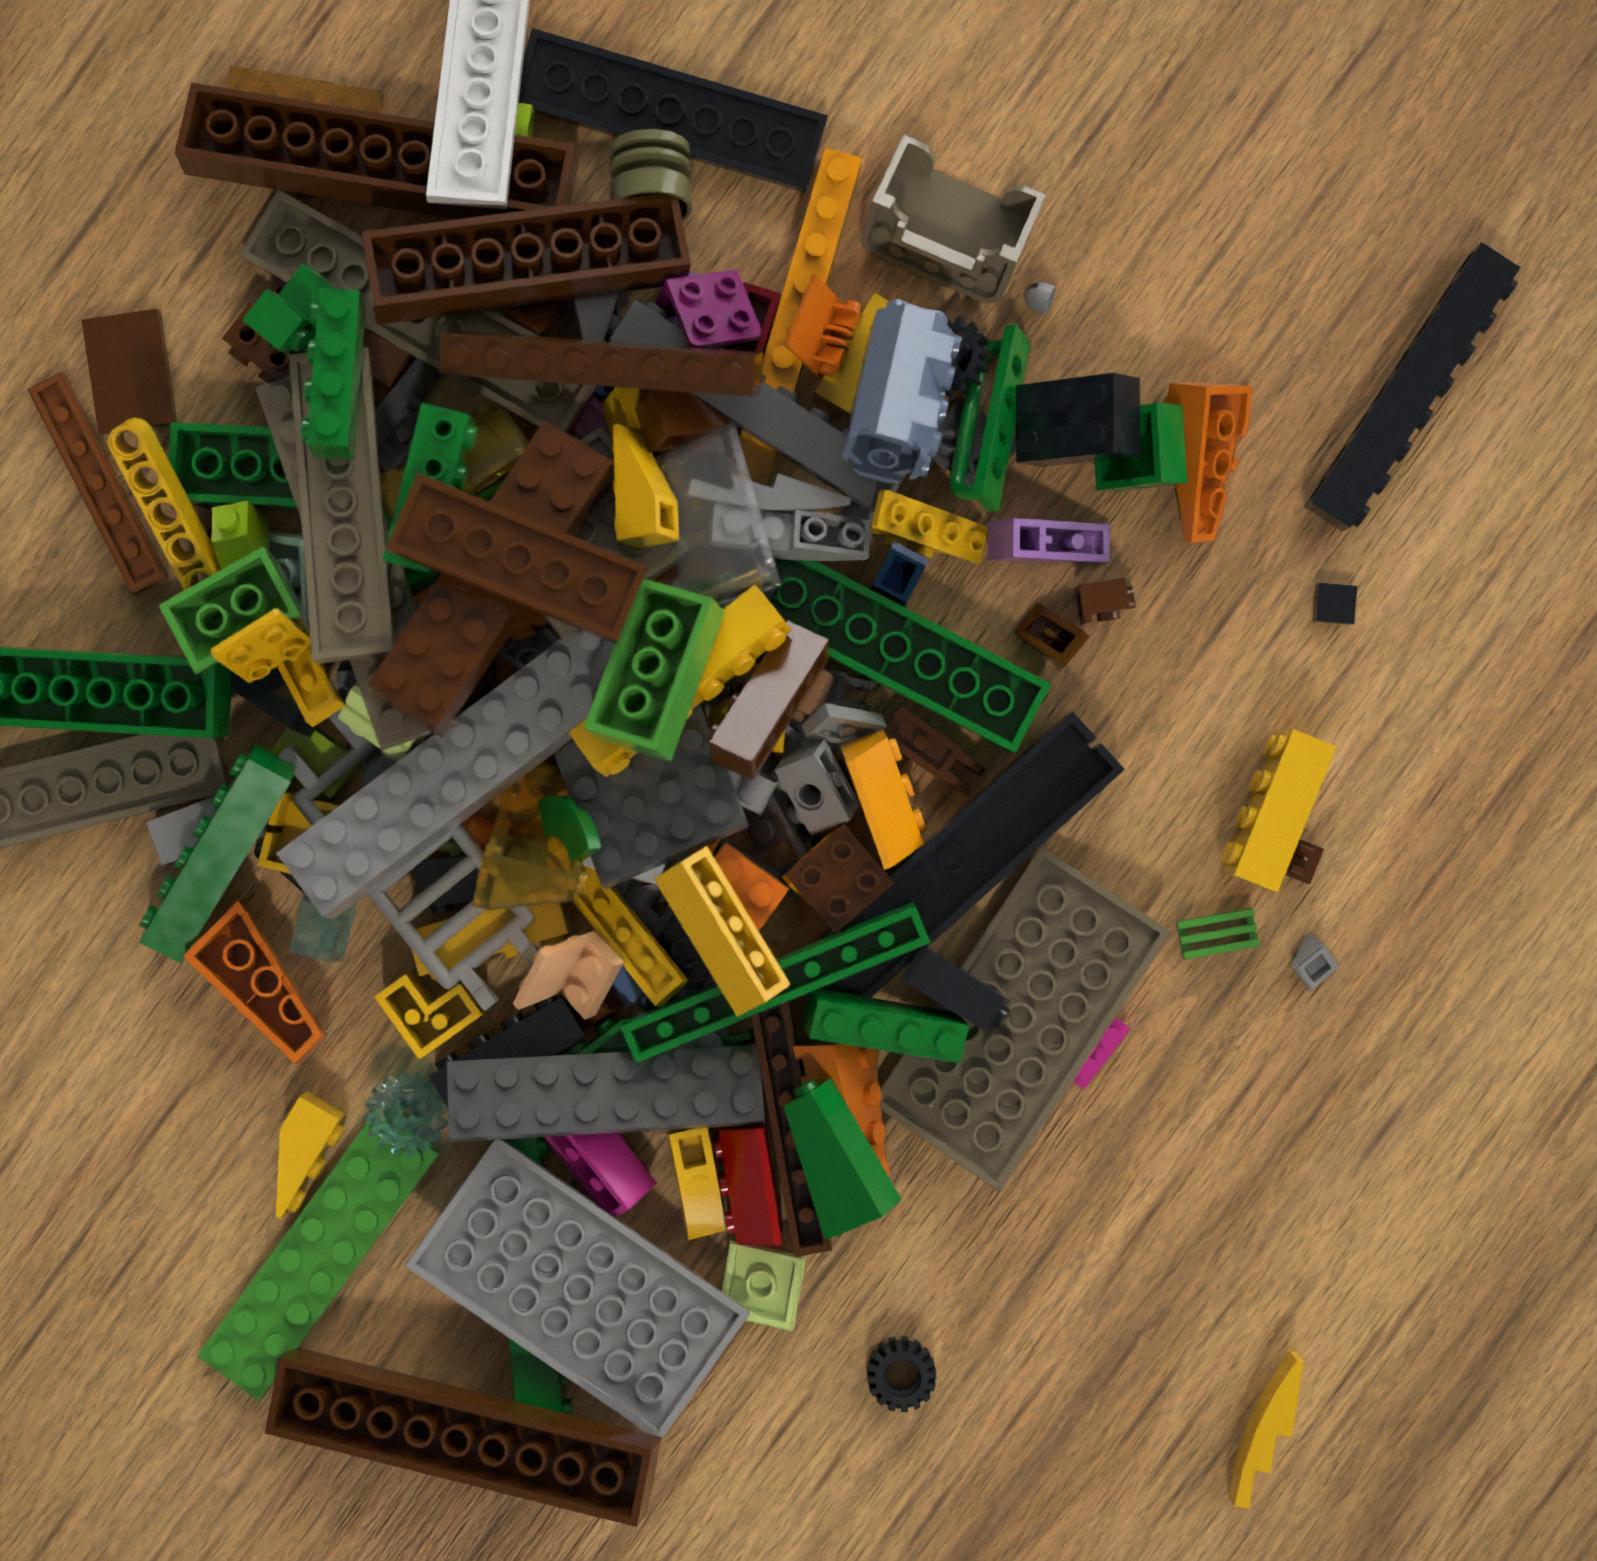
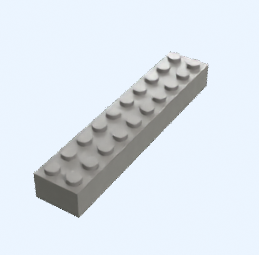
(448, 776)

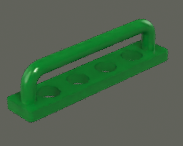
(1000, 423)

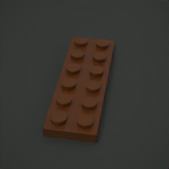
(516, 558)

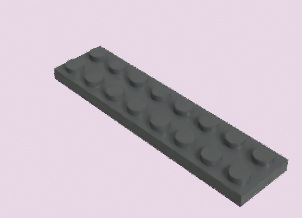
(604, 1093)

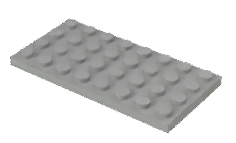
(577, 1288)

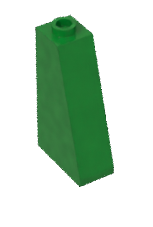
(837, 1160)

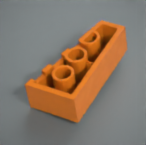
(253, 978)
(856, 1078)

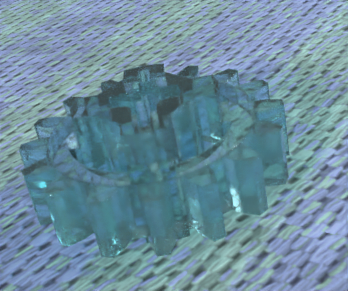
(393, 1103)

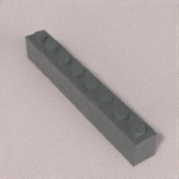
(768, 416)

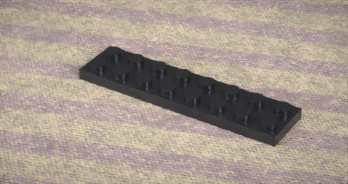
(629, 94)

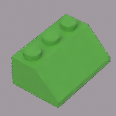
(227, 604)

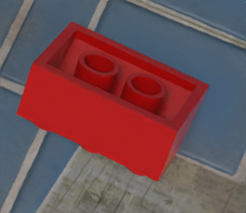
(749, 1184)

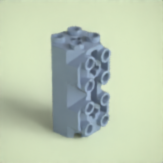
(901, 393)

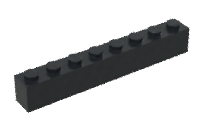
(1412, 387)

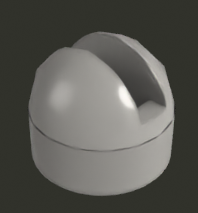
(1040, 297)

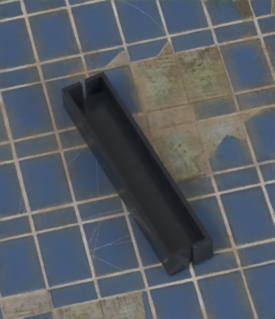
(997, 834)

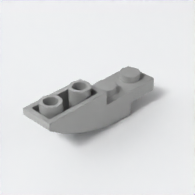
(816, 536)

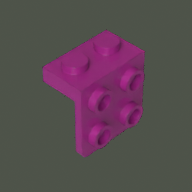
(710, 309)

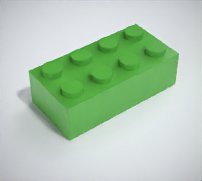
(655, 670)

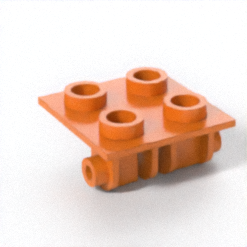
(820, 328)

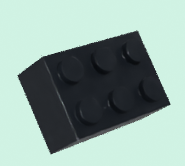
(1078, 420)

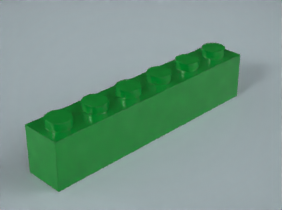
(217, 853)

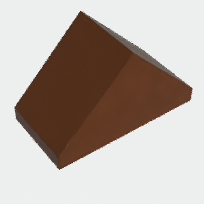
(1051, 635)

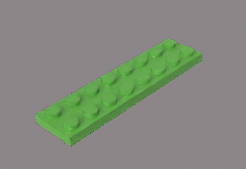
(314, 1260)

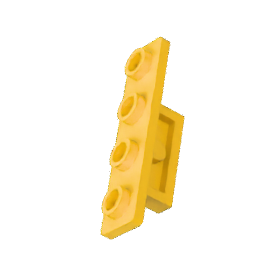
(927, 528)

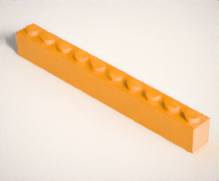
(813, 255)

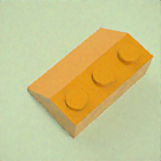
(884, 796)

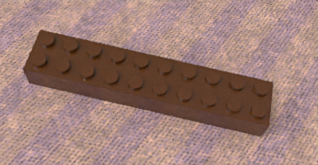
(347, 153)
(464, 1436)

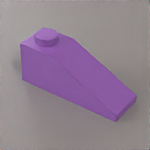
(1048, 541)

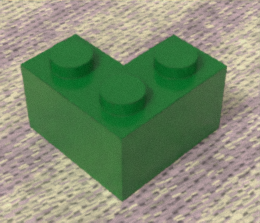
(286, 316)

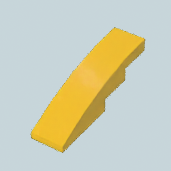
(1271, 1417)

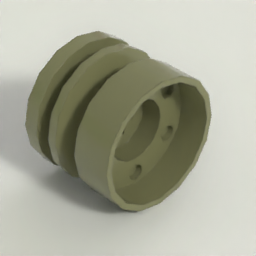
(651, 164)

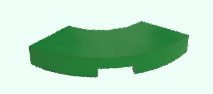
(570, 824)

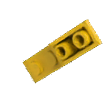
(696, 1181)

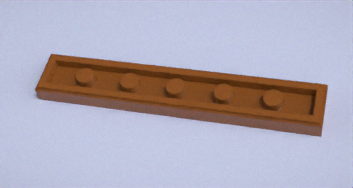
(98, 483)

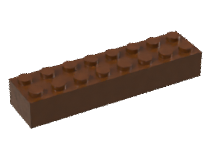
(525, 257)
(464, 627)

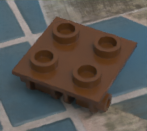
(839, 878)

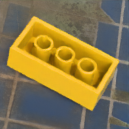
(1277, 808)

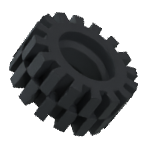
(901, 1397)

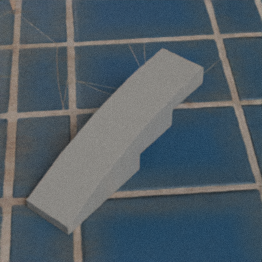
(788, 494)

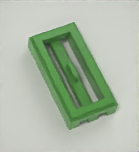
(1250, 928)

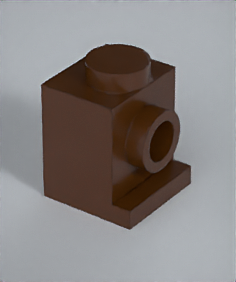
(1104, 600)

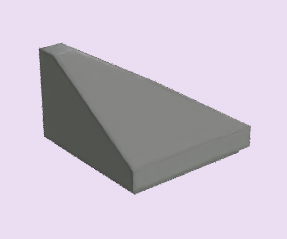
(1313, 962)

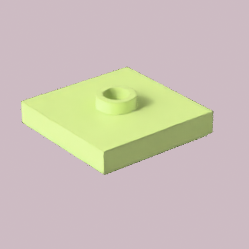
(765, 1282)

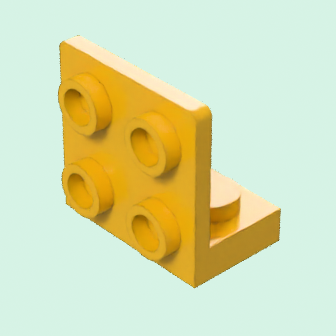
(263, 645)

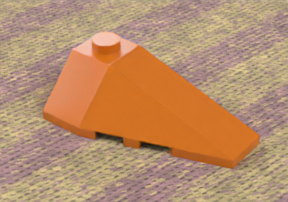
(1212, 425)

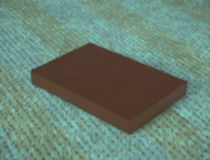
(129, 369)

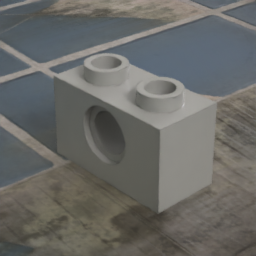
(816, 766)

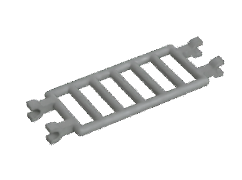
(401, 918)

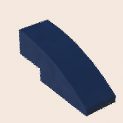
(899, 574)

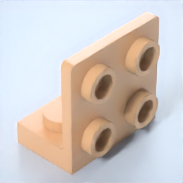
(577, 968)

